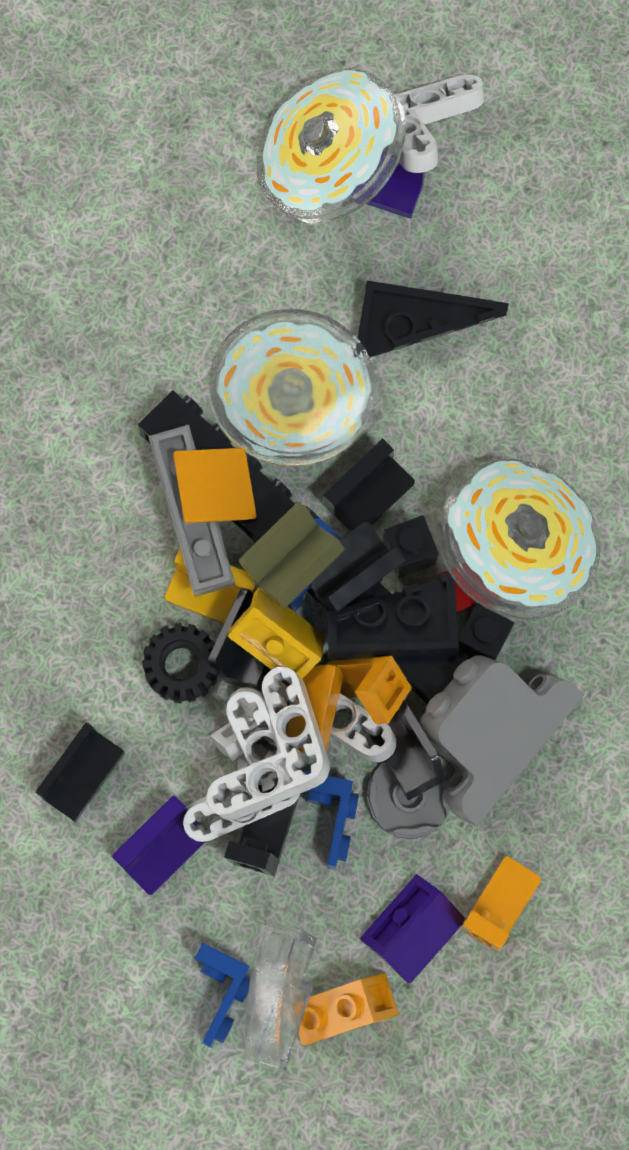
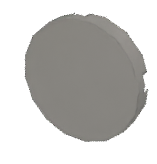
(404, 817)

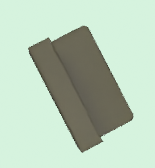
(290, 556)

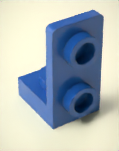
(339, 790)
(218, 966)

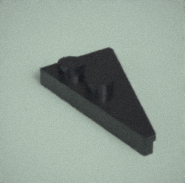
(407, 316)

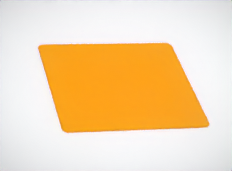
(214, 485)

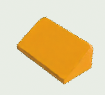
(323, 689)

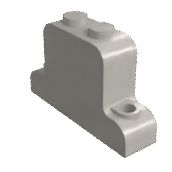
(492, 729)

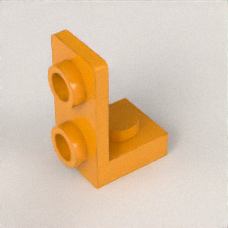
(376, 683)
(501, 904)
(347, 1008)

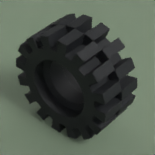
(157, 653)

